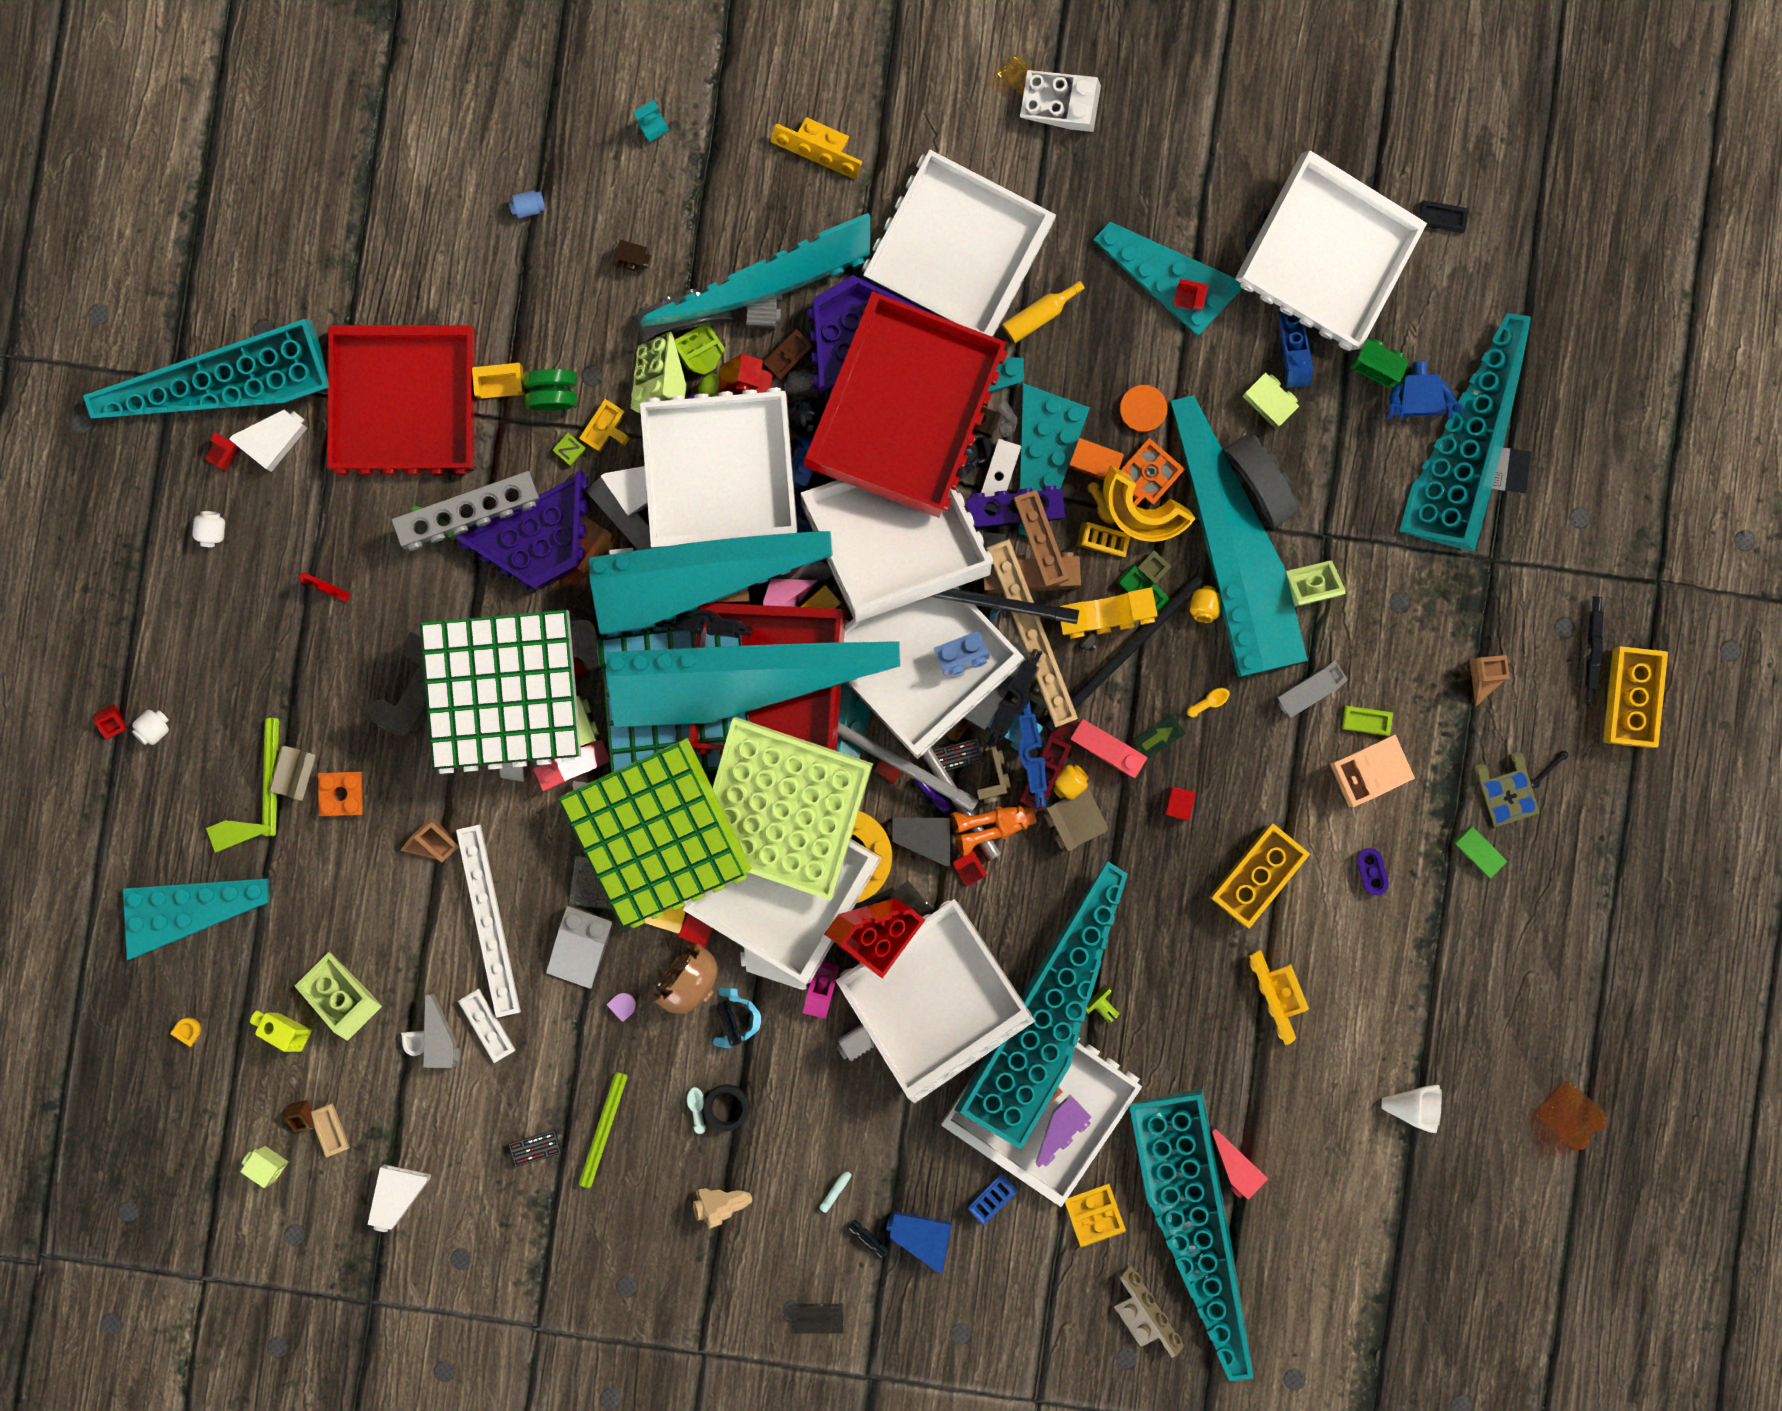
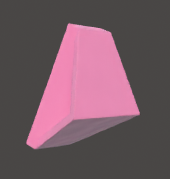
(787, 592)

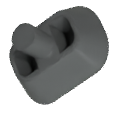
(1088, 641)

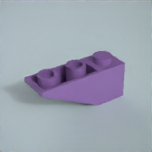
(1063, 1124)

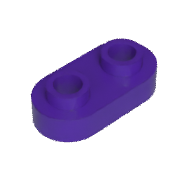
(1372, 871)

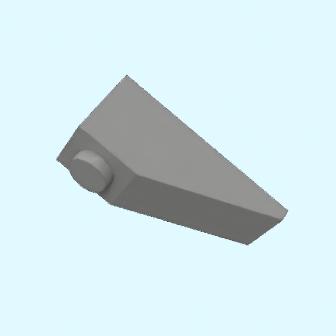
(439, 1041)

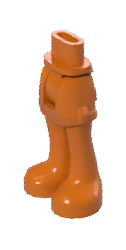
(1005, 821)

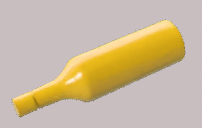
(1038, 313)

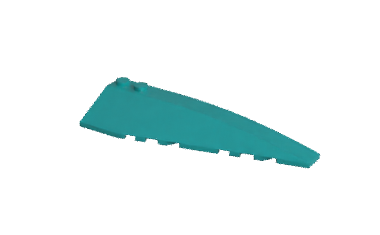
(807, 262)
(247, 373)
(1458, 477)
(661, 582)

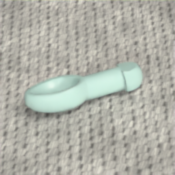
(695, 1102)
(835, 1191)

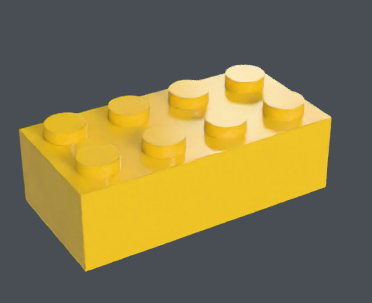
(1635, 697)
(1259, 875)

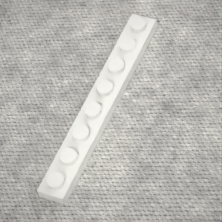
(488, 921)

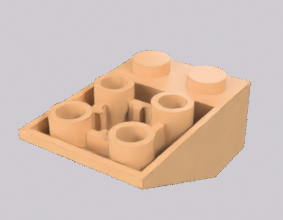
(1372, 771)

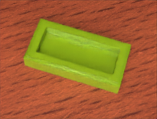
(1367, 720)

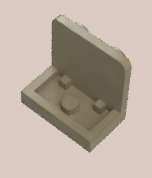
(991, 793)
(1076, 820)

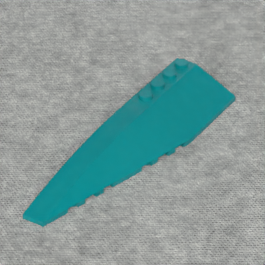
(1027, 1069)
(1190, 1210)

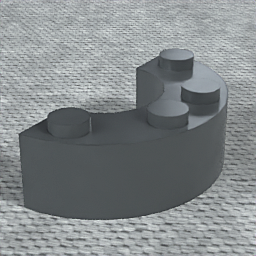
(651, 332)
(1264, 478)

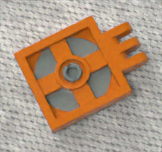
(1152, 472)

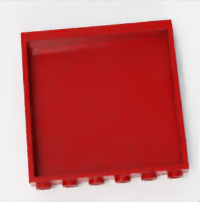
(401, 399)
(806, 717)

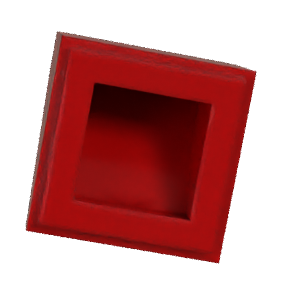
(109, 721)
(887, 771)

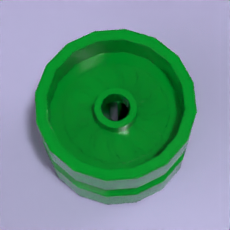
(550, 390)

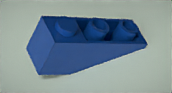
(1295, 351)

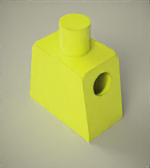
(281, 1031)

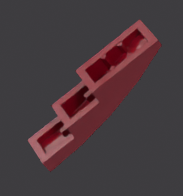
(1054, 753)

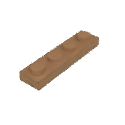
(1041, 539)

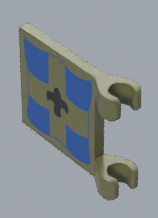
(1508, 795)

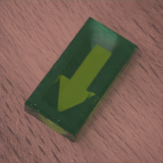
(1158, 737)

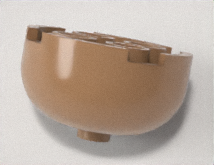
(687, 981)

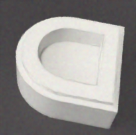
(413, 1042)

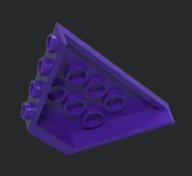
(835, 322)
(536, 542)

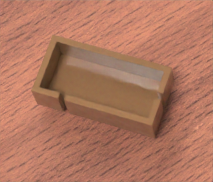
(1033, 577)

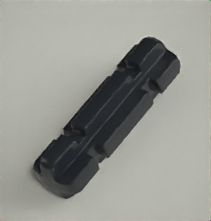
(729, 1023)
(867, 1239)

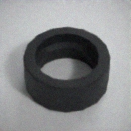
(708, 1110)

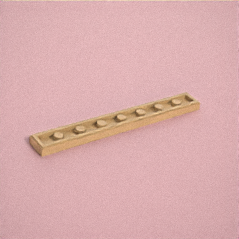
(1032, 634)

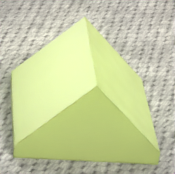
(1314, 583)

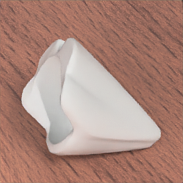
(1417, 1107)

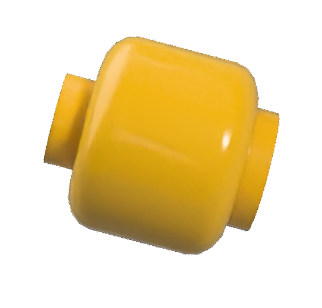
(1206, 604)
(1070, 782)

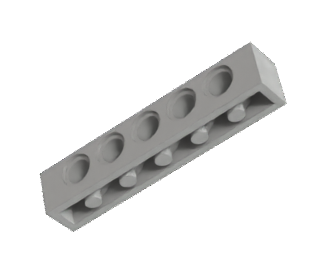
(406, 524)

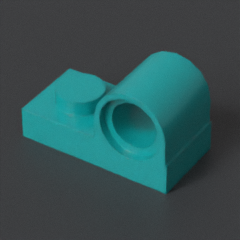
(651, 121)

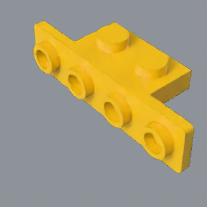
(819, 145)
(1282, 994)

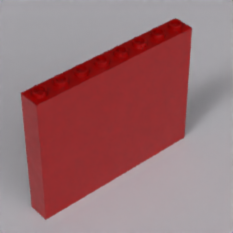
(906, 405)

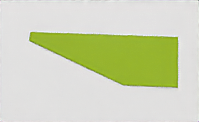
(231, 833)

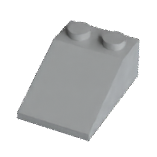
(580, 946)

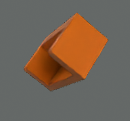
(1094, 459)

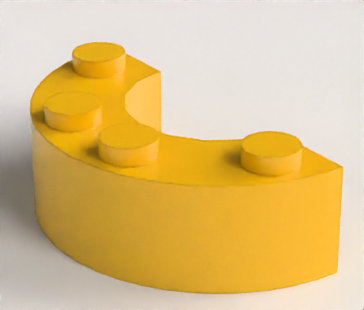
(1139, 523)
(1112, 612)
(877, 841)

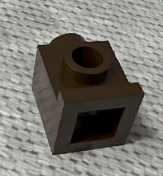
(632, 256)
(989, 425)

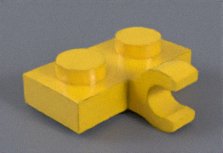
(604, 426)

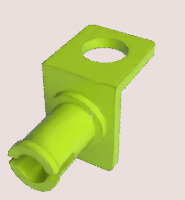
(1100, 1003)

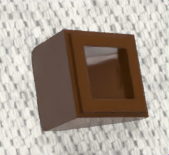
(299, 1116)

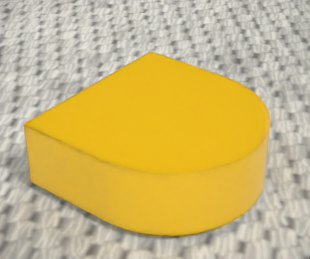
(187, 1031)

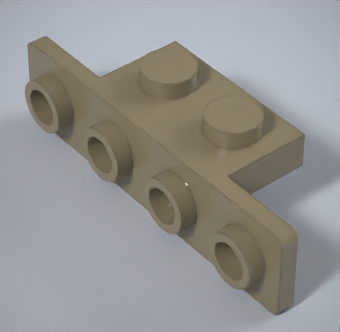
(1144, 1316)

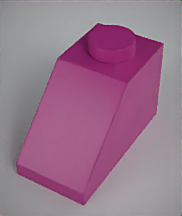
(821, 990)

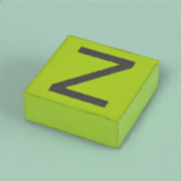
(569, 449)

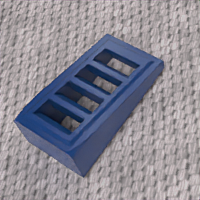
(998, 1204)

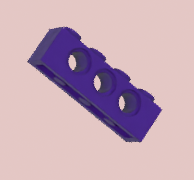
(975, 505)

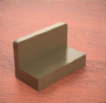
(292, 772)

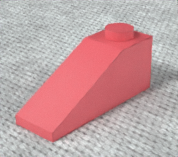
(1108, 748)
(558, 773)
(1239, 1170)

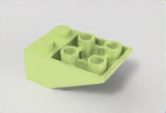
(657, 371)

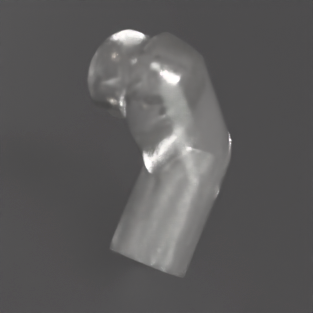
(1009, 419)

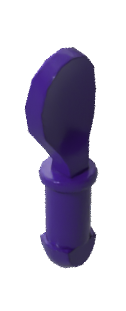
(940, 803)

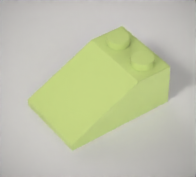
(338, 997)

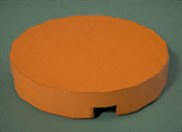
(1143, 408)

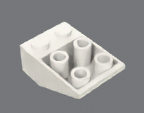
(1061, 100)

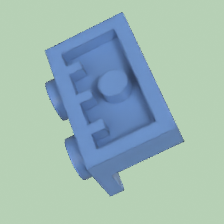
(961, 654)

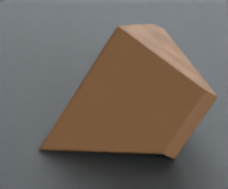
(1487, 675)
(431, 841)

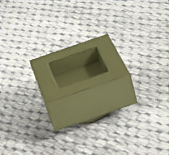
(1154, 567)

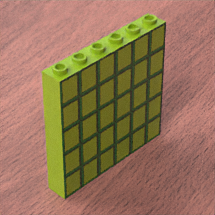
(655, 834)

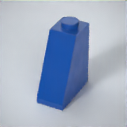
(921, 1236)

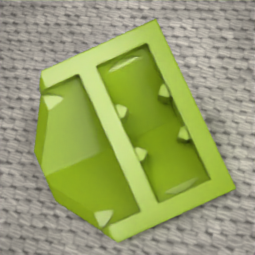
(699, 350)

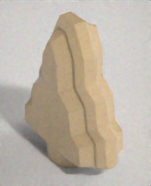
(718, 1205)

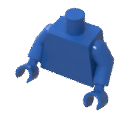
(1422, 395)

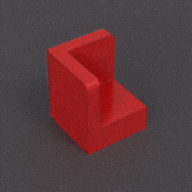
(1190, 295)
(222, 451)
(1179, 803)
(969, 868)
(695, 931)

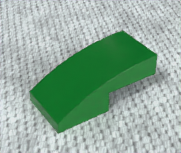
(1135, 580)

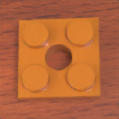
(327, 786)

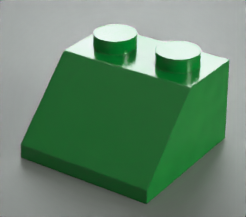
(1380, 363)

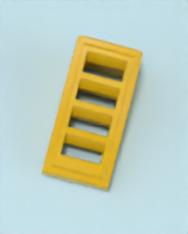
(1101, 547)

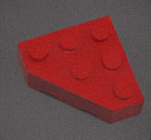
(876, 933)

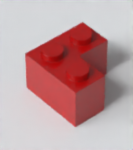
(744, 374)

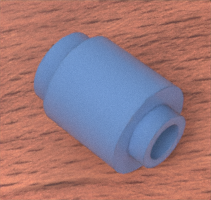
(527, 204)

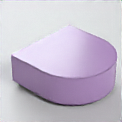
(622, 1005)

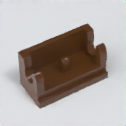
(787, 354)

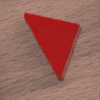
(324, 586)

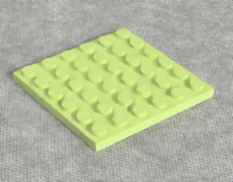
(790, 805)

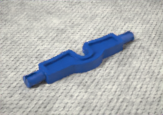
(1034, 766)

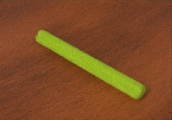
(269, 805)
(603, 1130)

